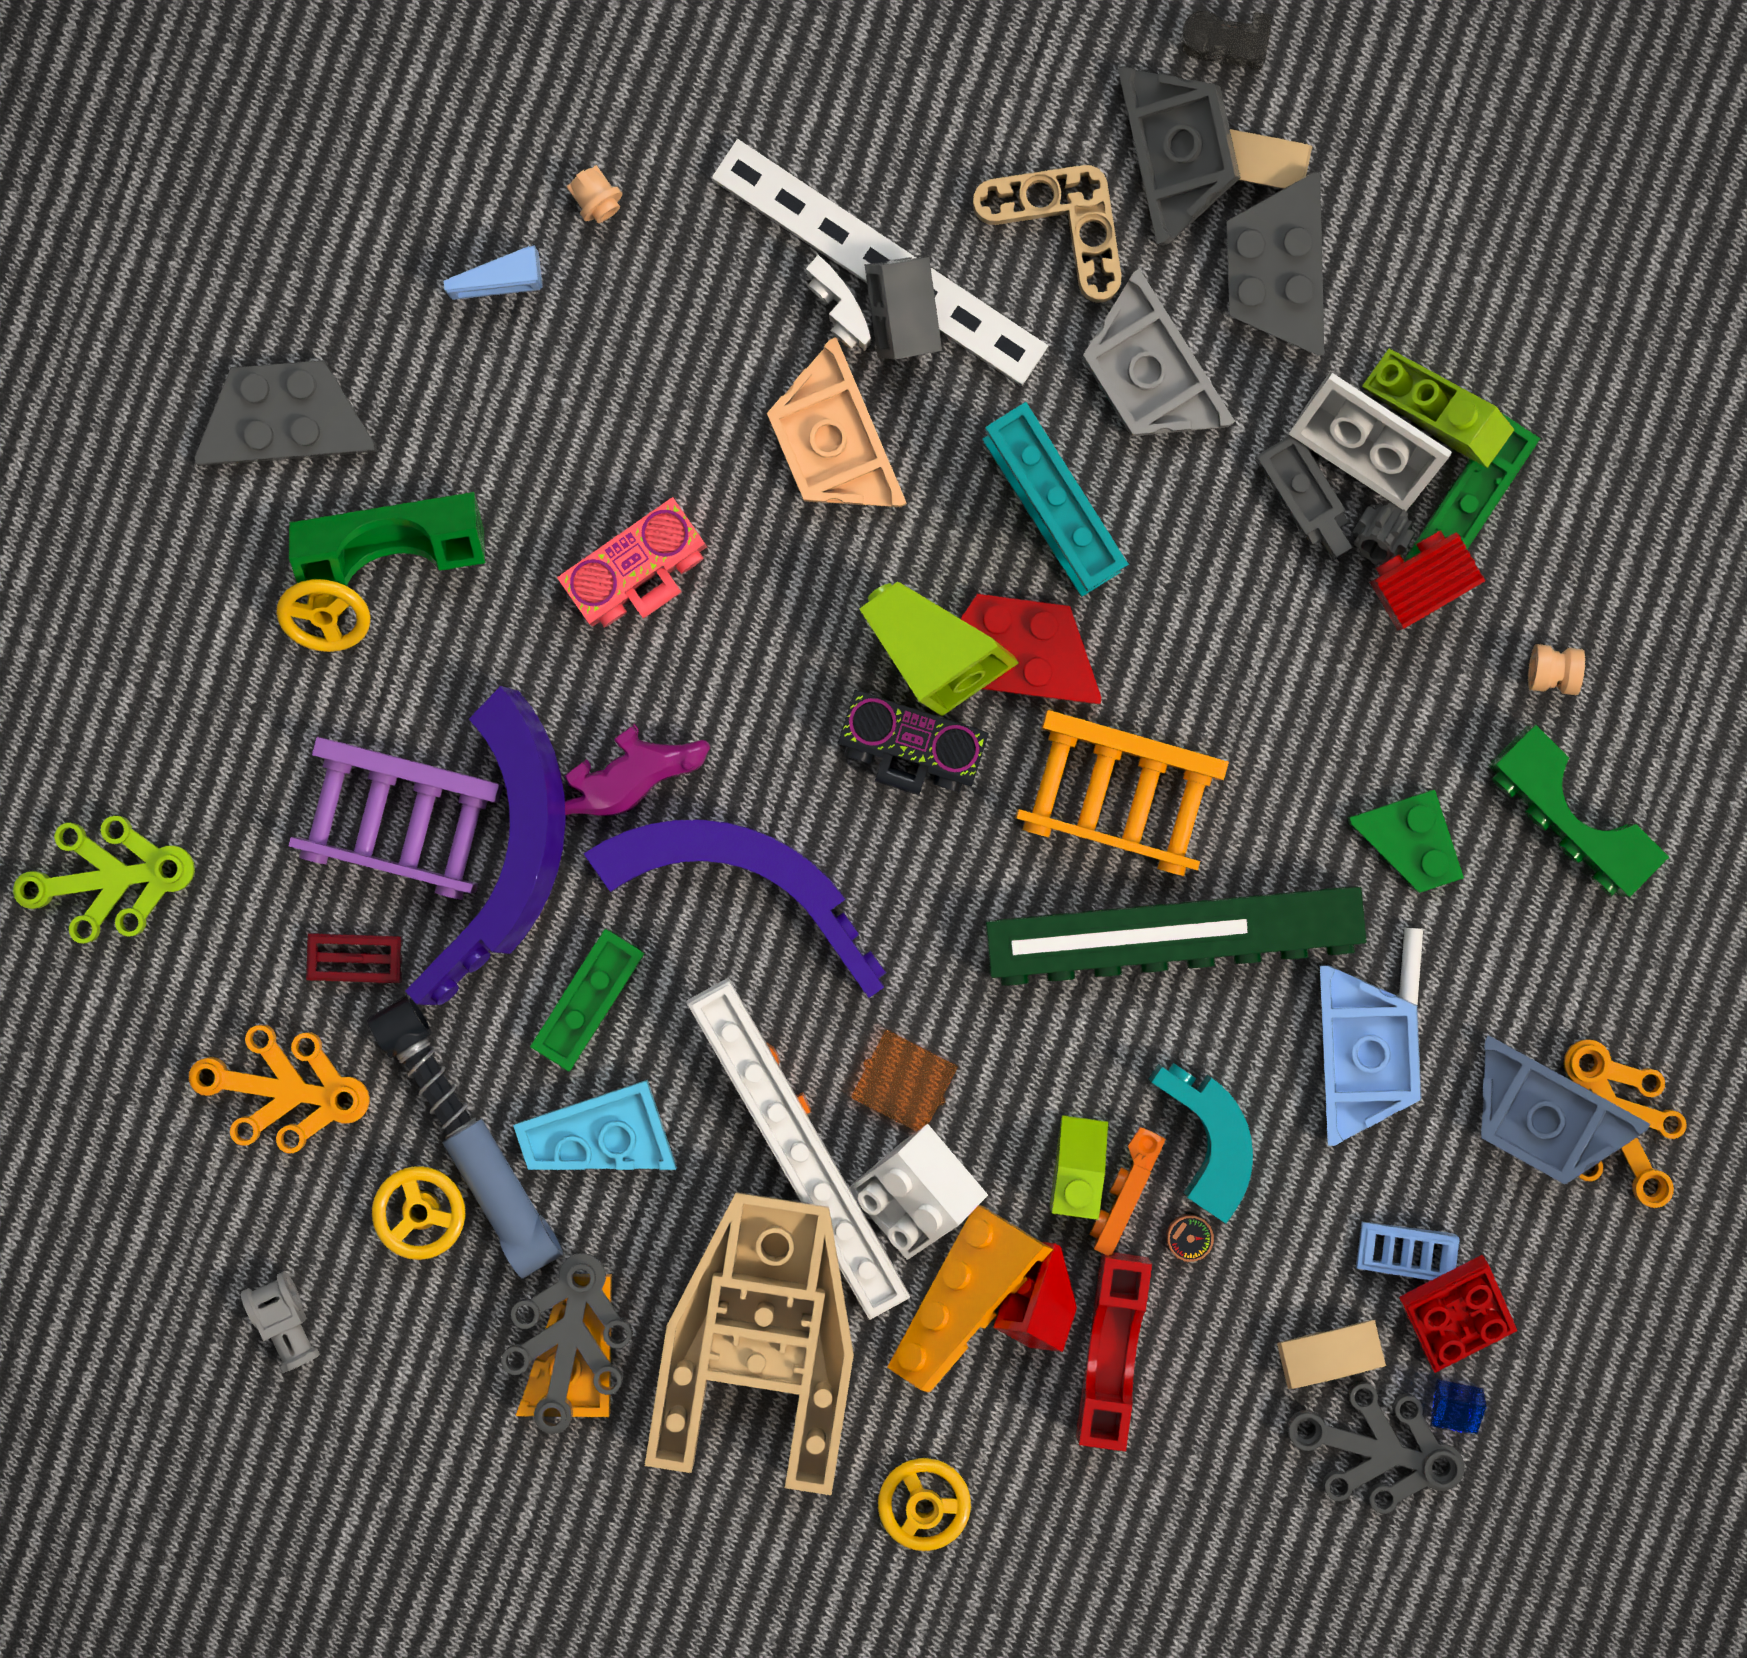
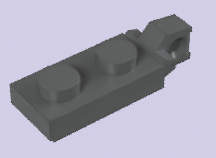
(1306, 494)

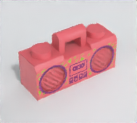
(648, 548)

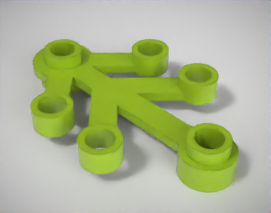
(112, 877)

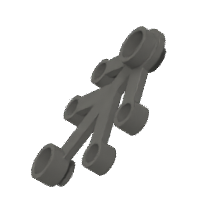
(570, 1335)
(1383, 1451)

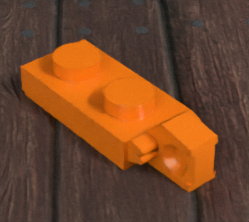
(1127, 1187)

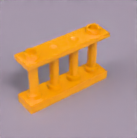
(1153, 759)

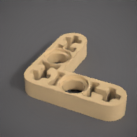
(1079, 212)

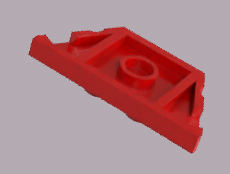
(1044, 644)

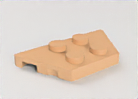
(832, 437)

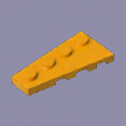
(972, 1282)

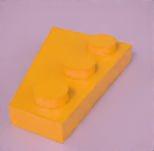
(581, 1391)

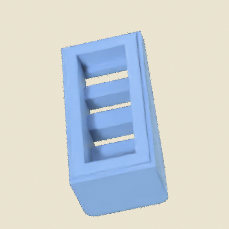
(505, 275)
(1366, 1246)

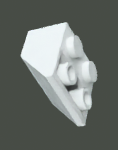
(918, 1192)

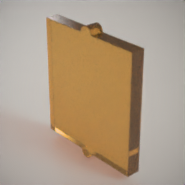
(904, 1081)

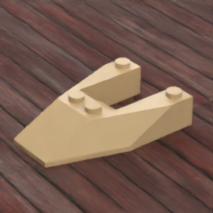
(765, 1317)

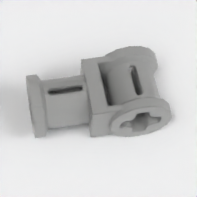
(280, 1320)

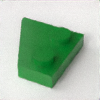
(1412, 839)

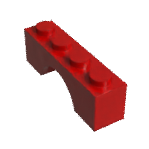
(1112, 1351)

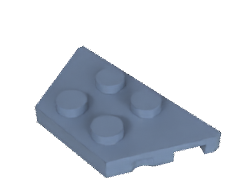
(1548, 1116)

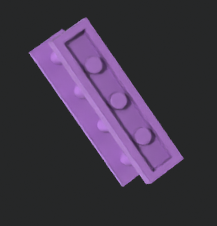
(428, 785)

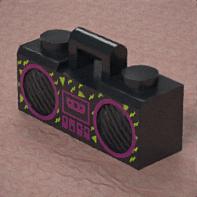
(935, 743)

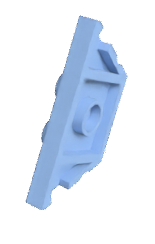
(1367, 1053)

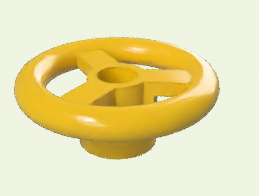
(324, 605)
(452, 1221)
(905, 1534)

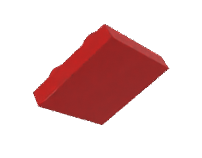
(1458, 1313)

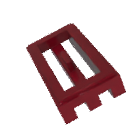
(393, 959)

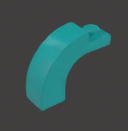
(1229, 1150)

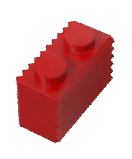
(1426, 580)

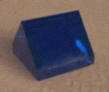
(1458, 1407)

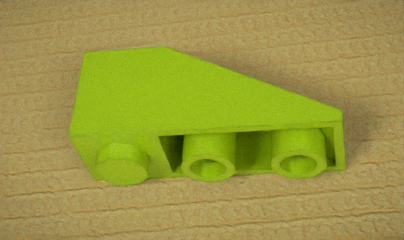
(1440, 407)

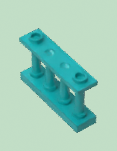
(1053, 499)

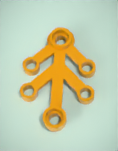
(1597, 1082)
(287, 1090)

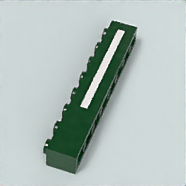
(1175, 932)

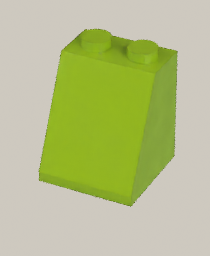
(934, 649)

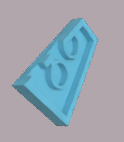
(600, 1133)

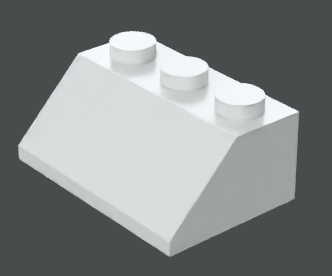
(1369, 441)

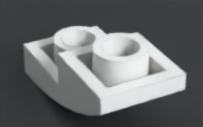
(846, 316)

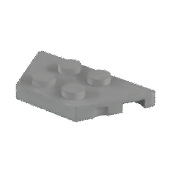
(1151, 369)

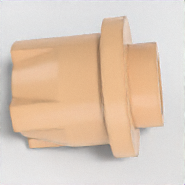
(595, 195)

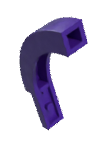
(680, 841)
(532, 850)

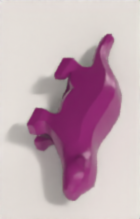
(631, 775)

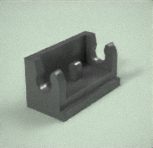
(903, 307)

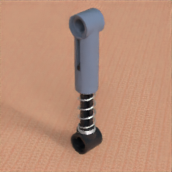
(521, 1230)

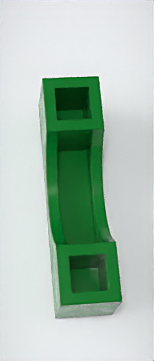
(438, 529)
(1534, 771)

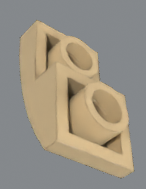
(1270, 159)
(1331, 1354)

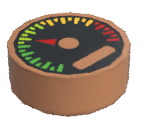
(1189, 1237)

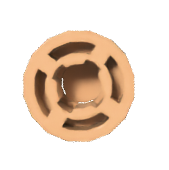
(1556, 669)

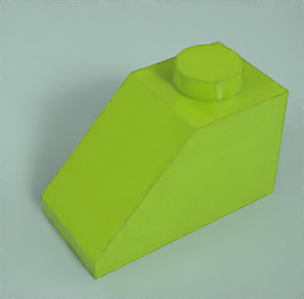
(1079, 1167)

